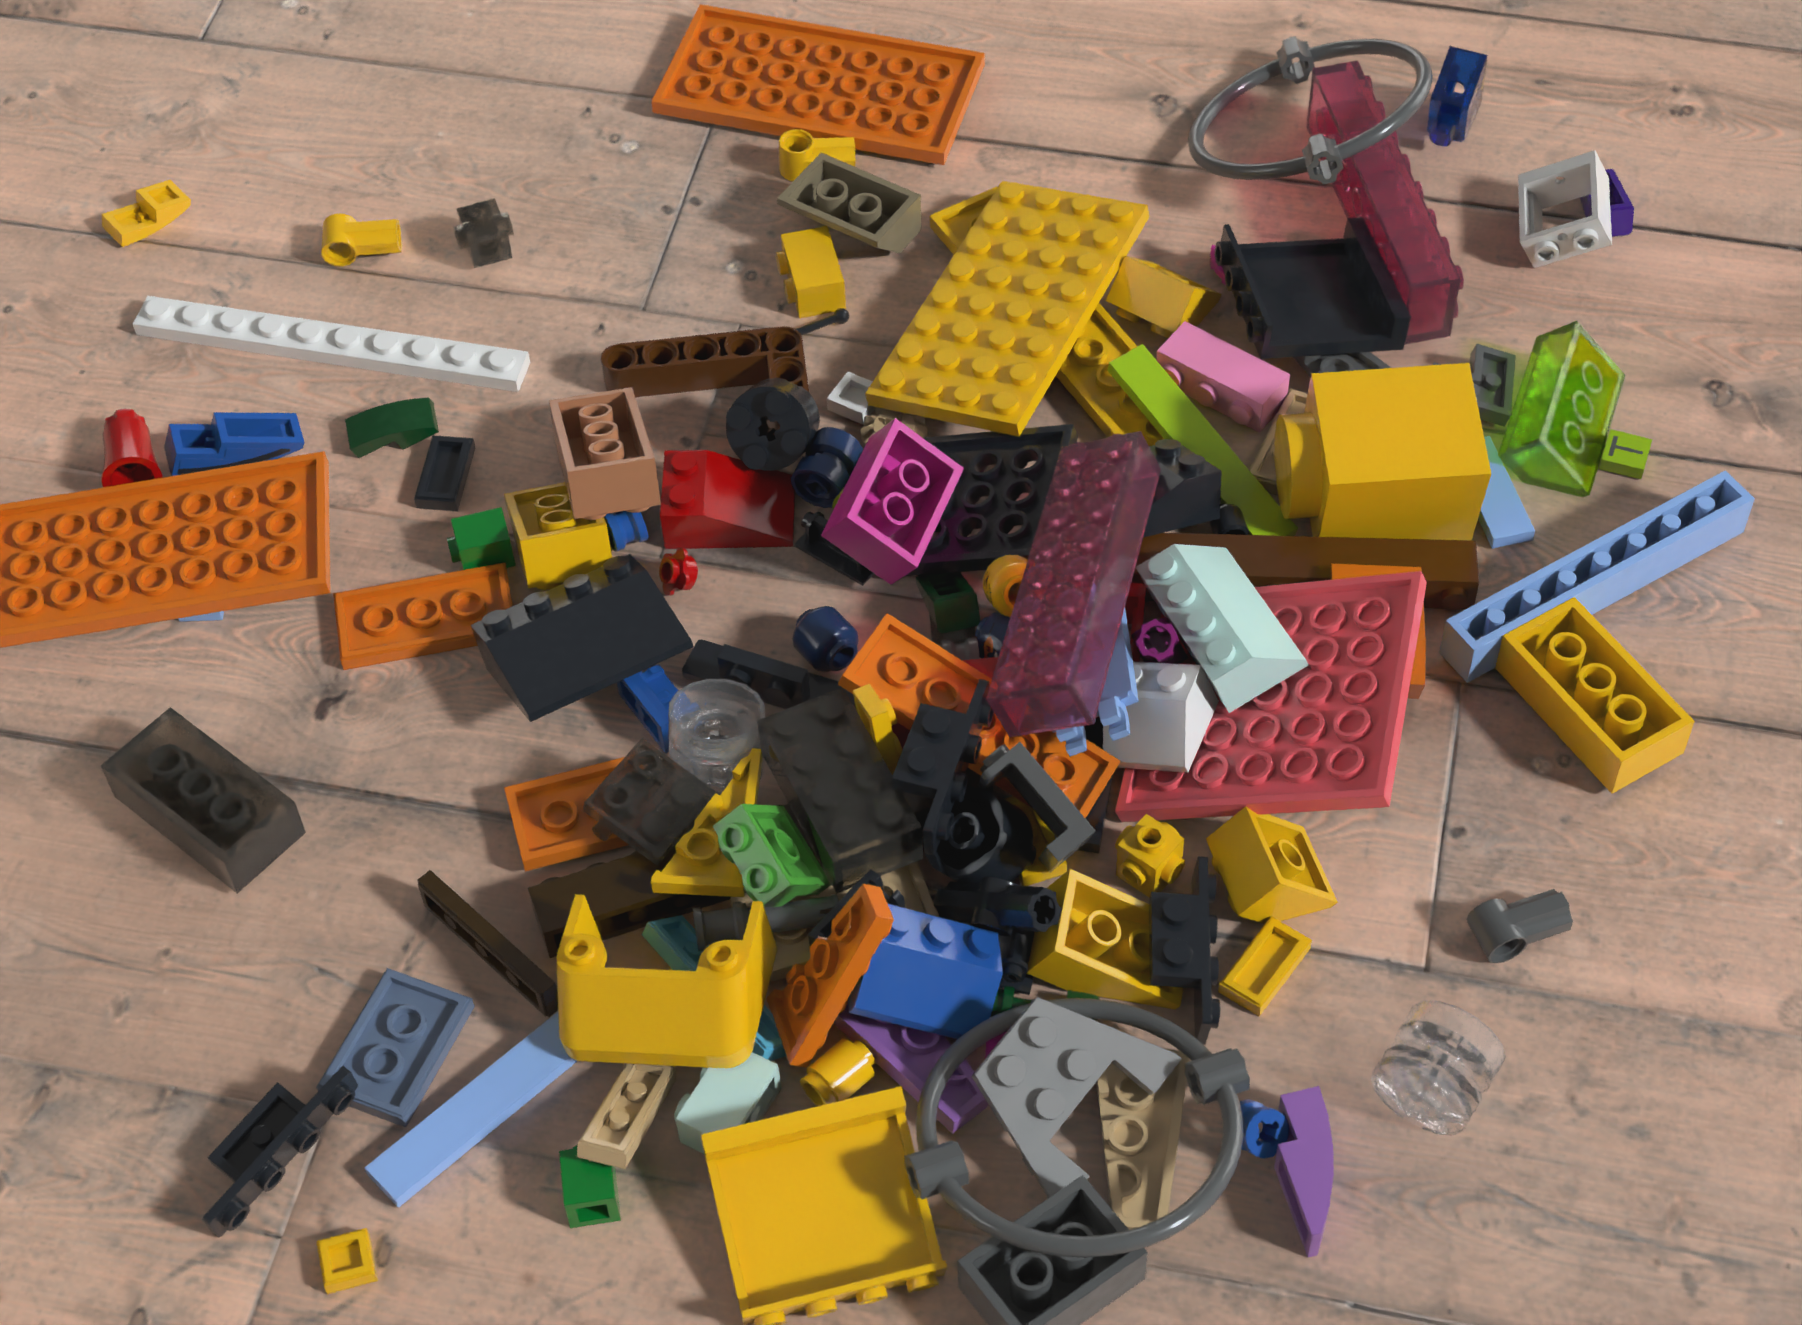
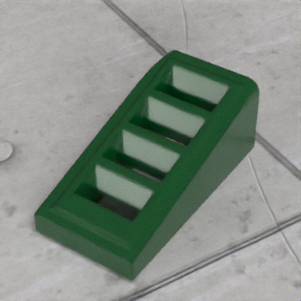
(949, 601)

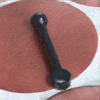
(840, 316)

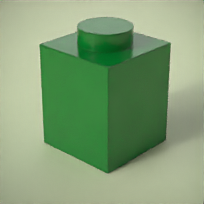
(481, 540)
(588, 1190)

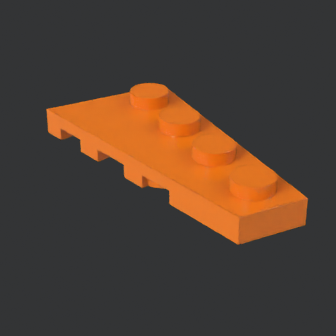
(824, 983)

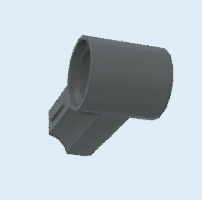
(1508, 928)

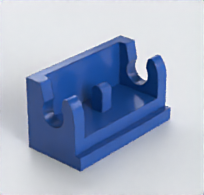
(649, 700)

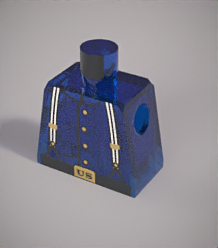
(1453, 112)

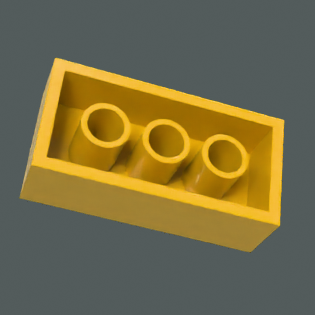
(1593, 694)

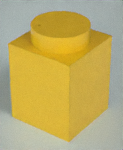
(1385, 454)

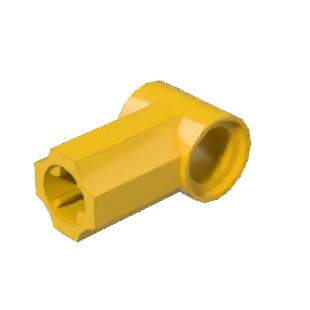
(799, 149)
(346, 238)

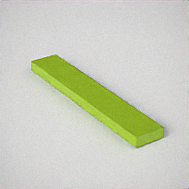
(1180, 420)

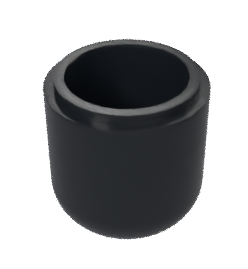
(1230, 521)

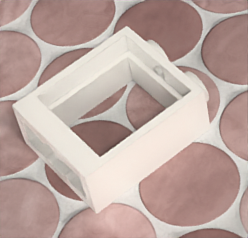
(1541, 190)

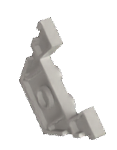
(1046, 1071)

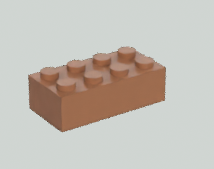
(604, 453)

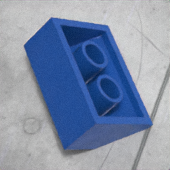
(930, 975)

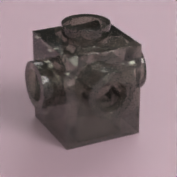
(484, 232)

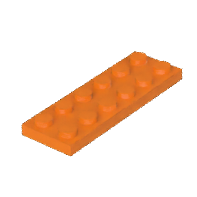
(918, 671)

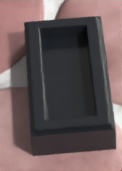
(444, 473)

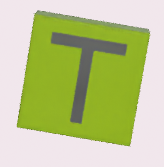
(1625, 454)

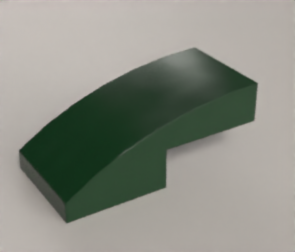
(398, 421)

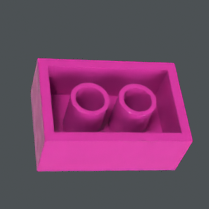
(892, 502)

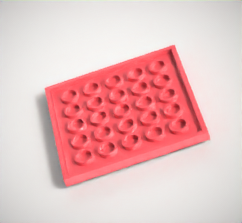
(1319, 735)

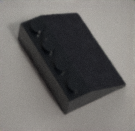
(579, 637)

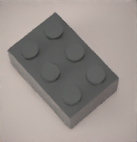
(1045, 1289)

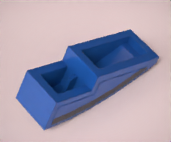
(231, 441)

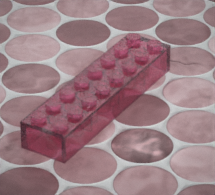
(1384, 193)
(1075, 586)

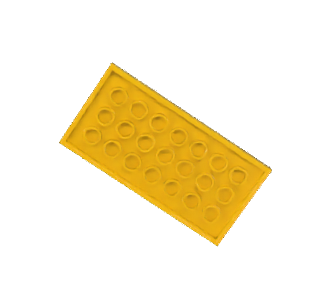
(1008, 308)

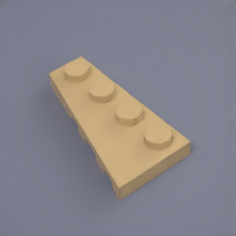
(1140, 1142)

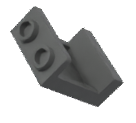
(1043, 797)

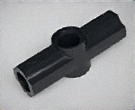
(998, 906)

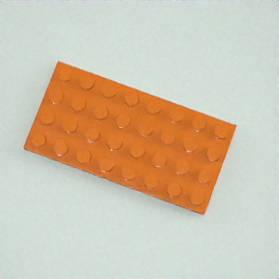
(820, 79)
(164, 549)

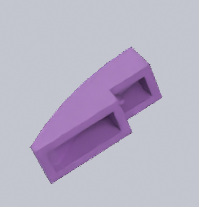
(1306, 1164)

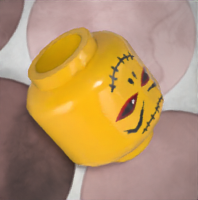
(1003, 582)

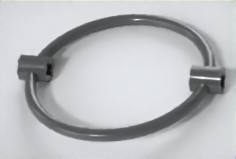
(1318, 145)
(1210, 1078)

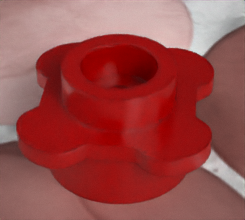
(677, 571)

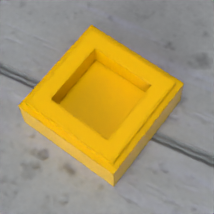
(346, 1261)

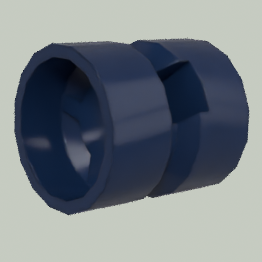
(826, 466)

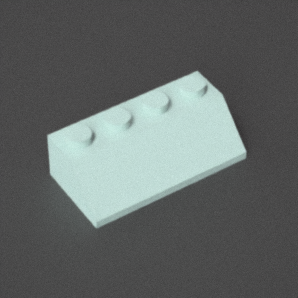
(1221, 621)

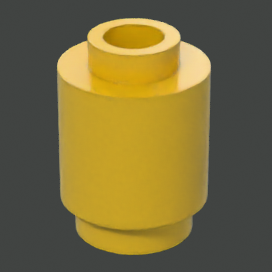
(838, 1072)

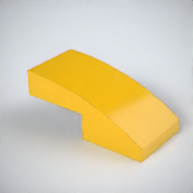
(153, 210)

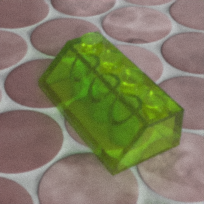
(1562, 412)

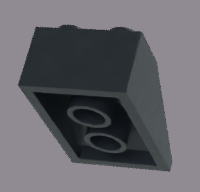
(1185, 491)

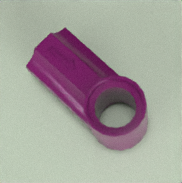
(1159, 642)

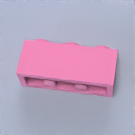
(1224, 376)

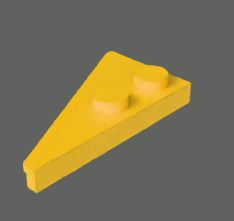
(698, 861)

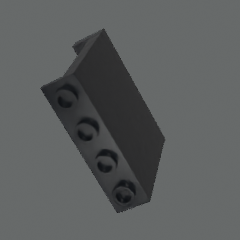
(1315, 294)

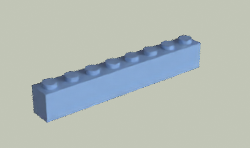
(1602, 569)

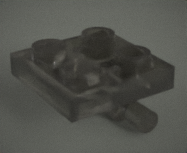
(647, 802)

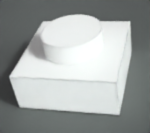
(850, 399)

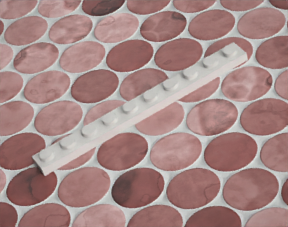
(332, 343)

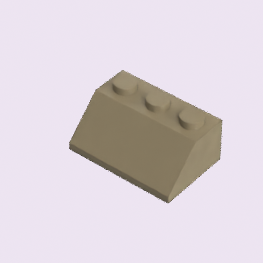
(855, 203)

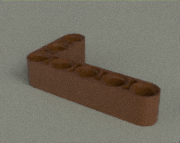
(706, 362)

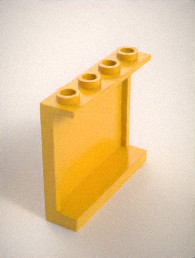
(821, 1208)

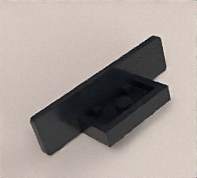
(772, 679)
(938, 757)
(1181, 945)
(267, 1141)

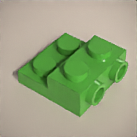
(770, 854)

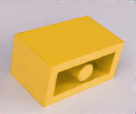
(812, 272)

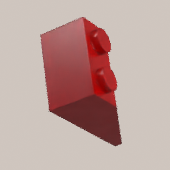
(723, 503)

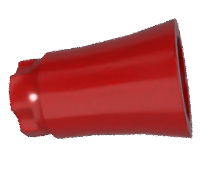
(127, 450)

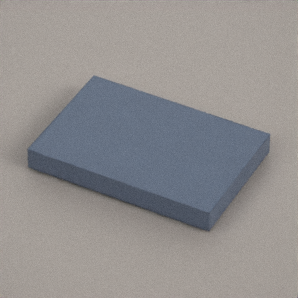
(399, 1044)

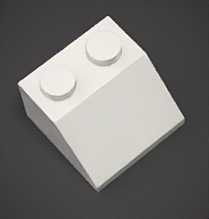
(1167, 720)

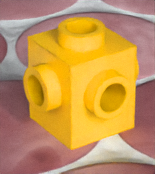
(1149, 855)

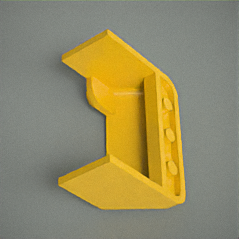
(662, 1014)

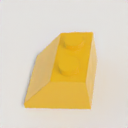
(1159, 296)
(1269, 868)

